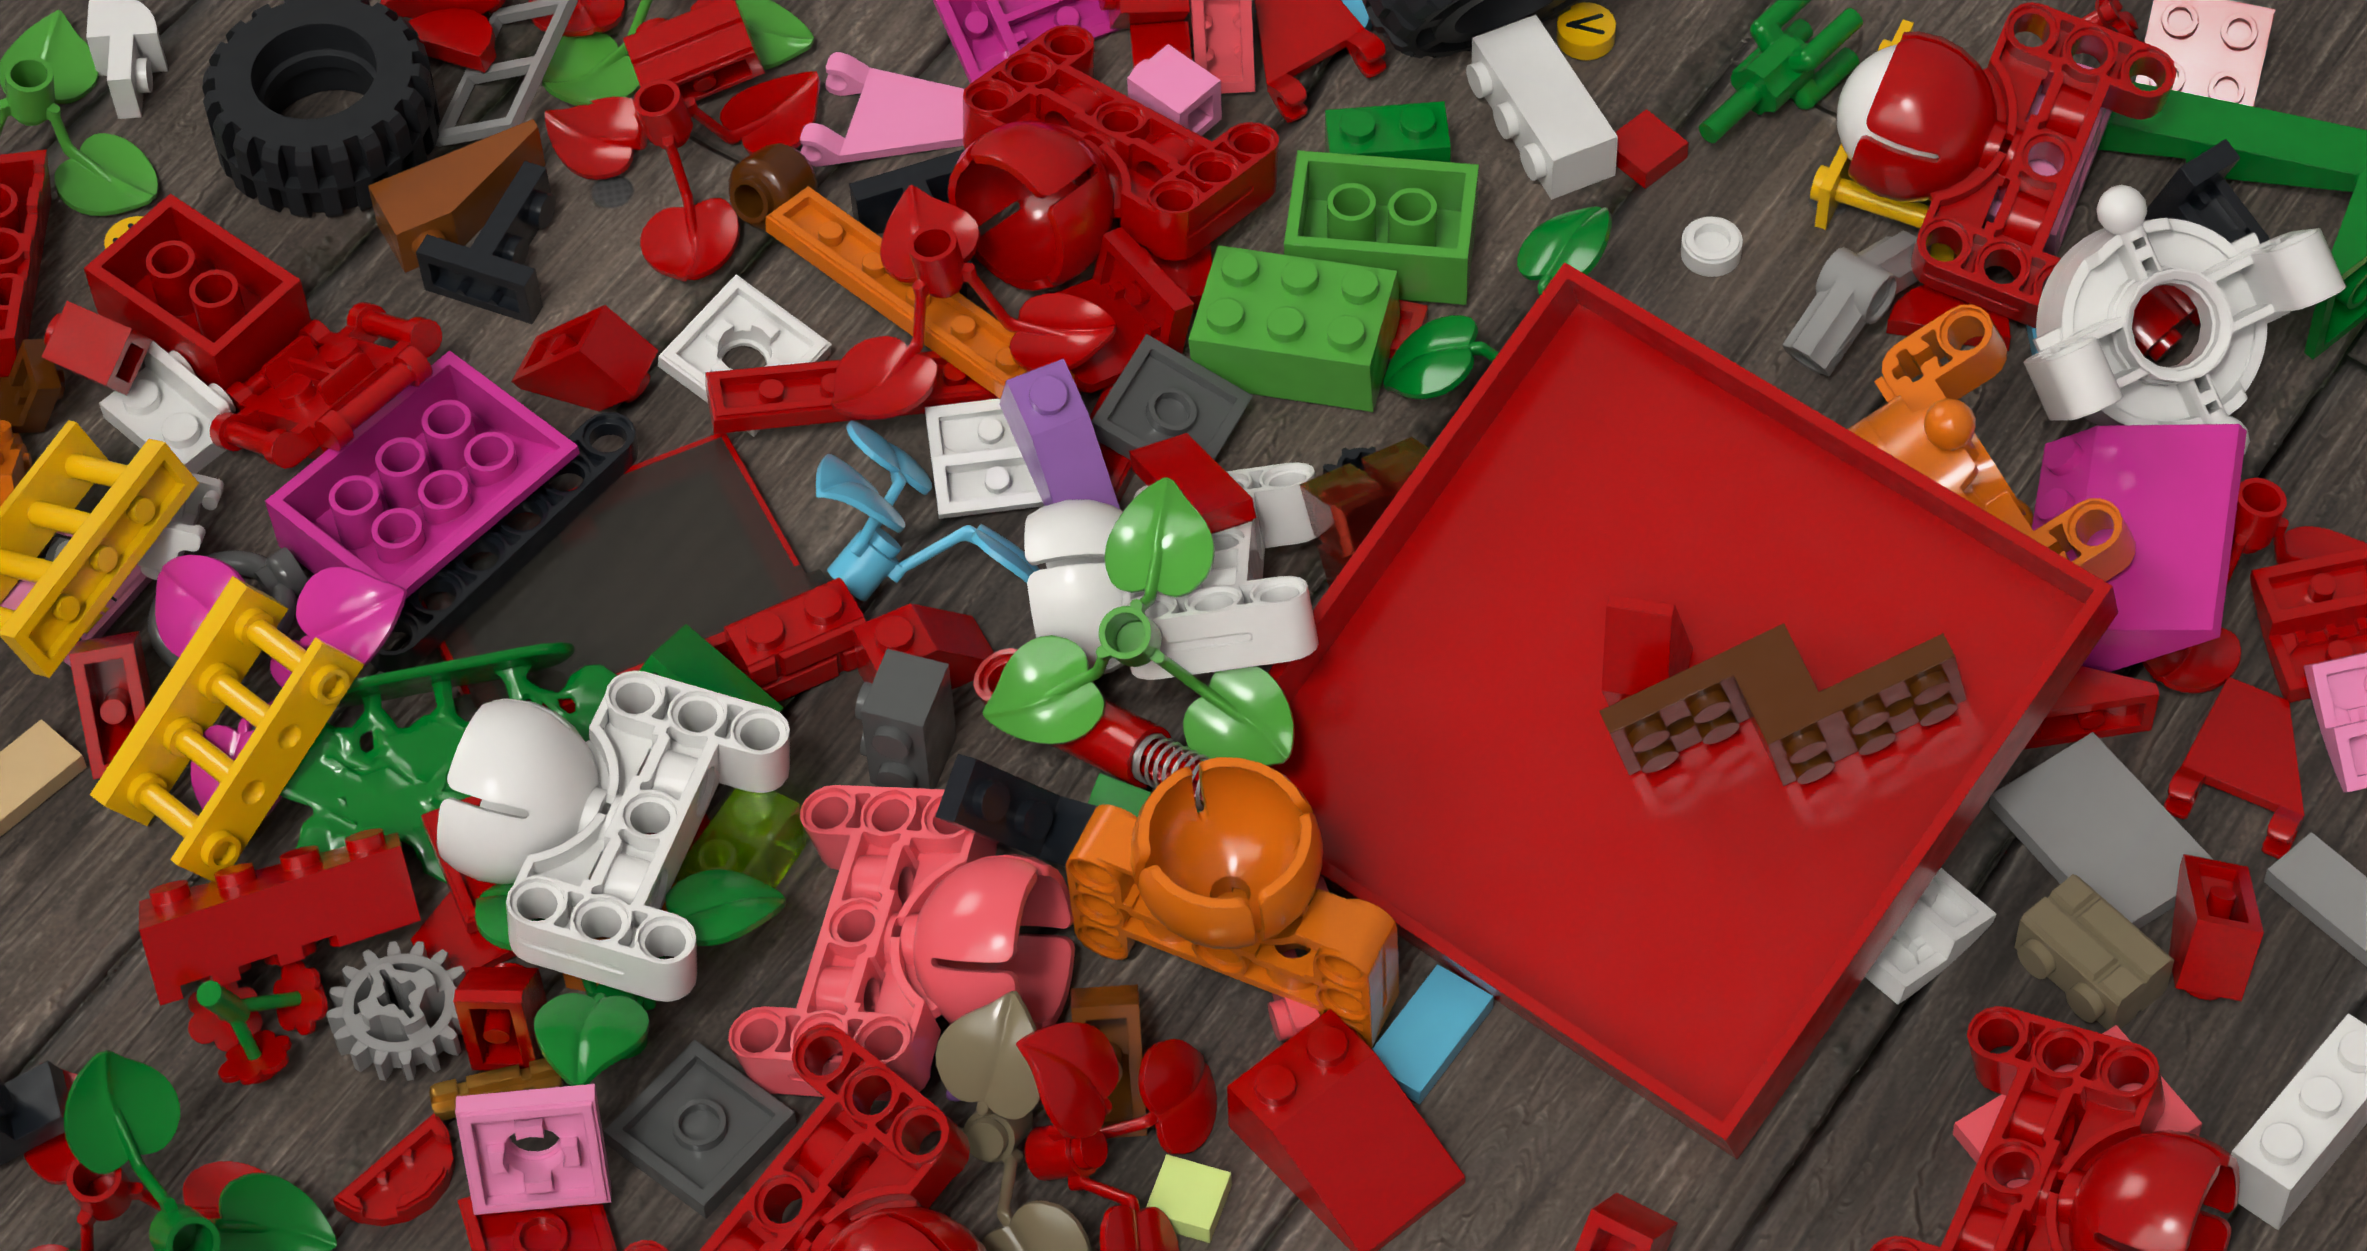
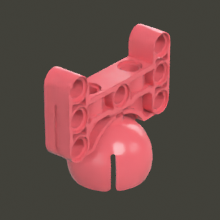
(910, 934)

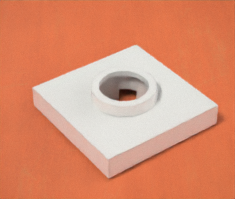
(735, 319)

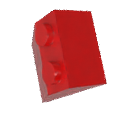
(1342, 1134)

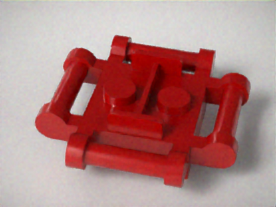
(326, 385)

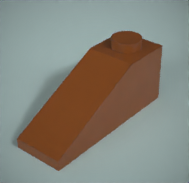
(452, 192)

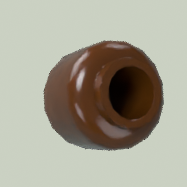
(767, 181)

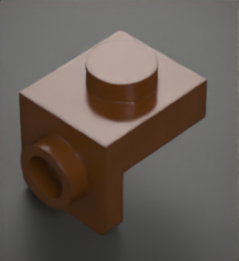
(30, 389)

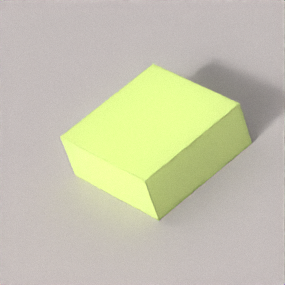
(1191, 1196)

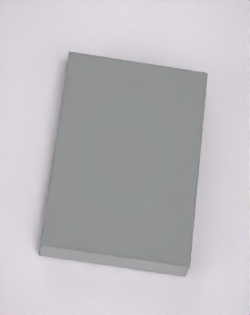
(2100, 823)

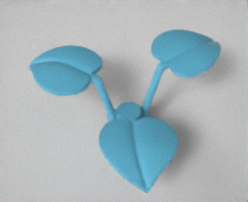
(872, 550)

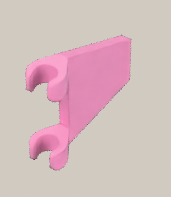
(891, 117)

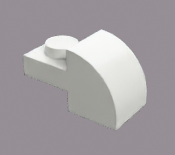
(125, 50)

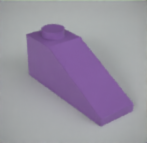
(1056, 436)

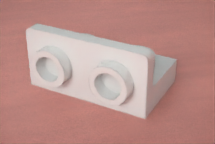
(170, 407)

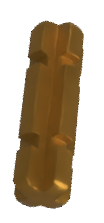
(506, 1079)

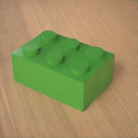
(1388, 217)
(1297, 327)

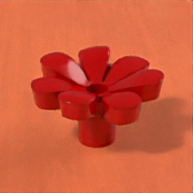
(2109, 15)

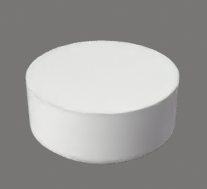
(1711, 246)

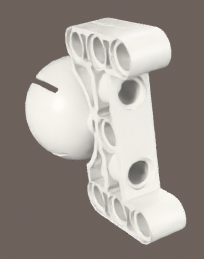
(1222, 624)
(576, 816)

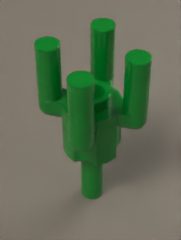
(1785, 66)

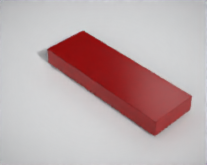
(1199, 477)

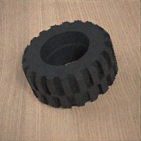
(311, 50)

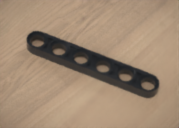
(511, 546)

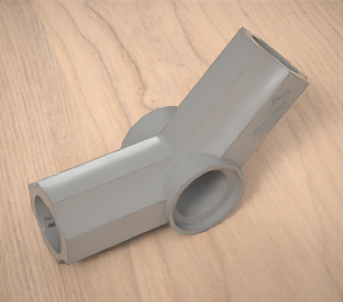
(1848, 295)

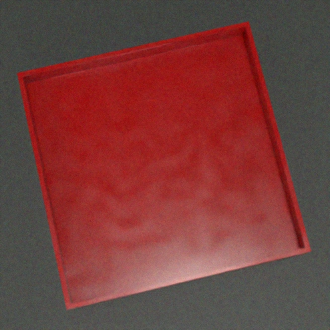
(1456, 743)

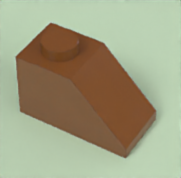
(1117, 1015)

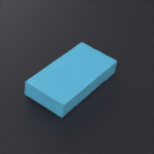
(1432, 1031)

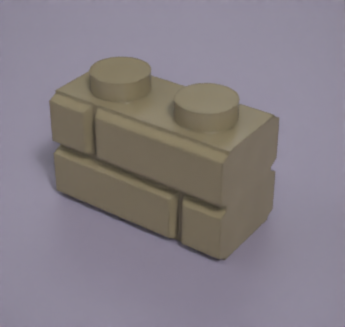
(2092, 954)

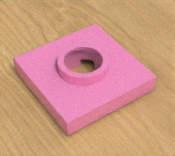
(519, 1180)

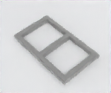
(532, 67)

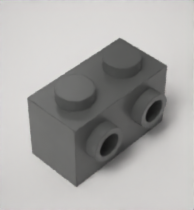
(907, 721)

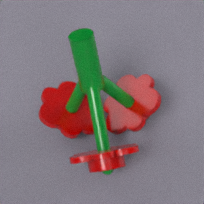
(232, 1016)

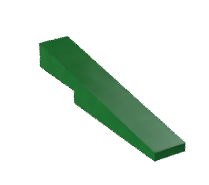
(2270, 143)

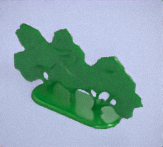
(411, 765)

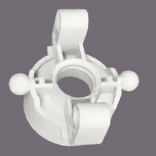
(2087, 307)

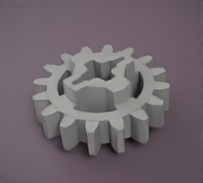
(382, 1032)

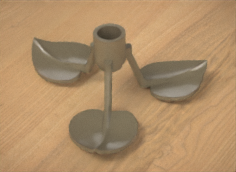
(984, 1066)

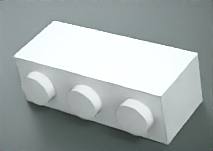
(1542, 107)
(2305, 1126)

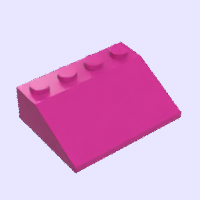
(419, 479)
(2181, 506)

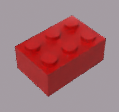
(198, 293)

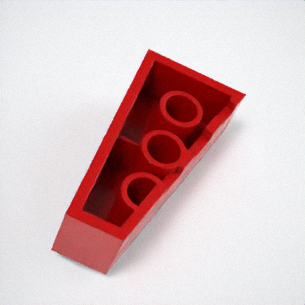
(23, 226)
(275, 911)

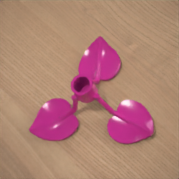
(335, 606)

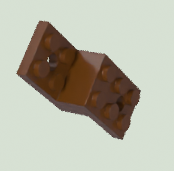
(1795, 722)

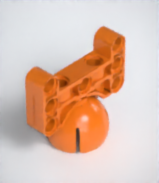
(1234, 892)

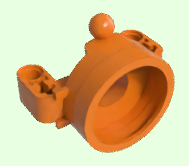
(1937, 436)

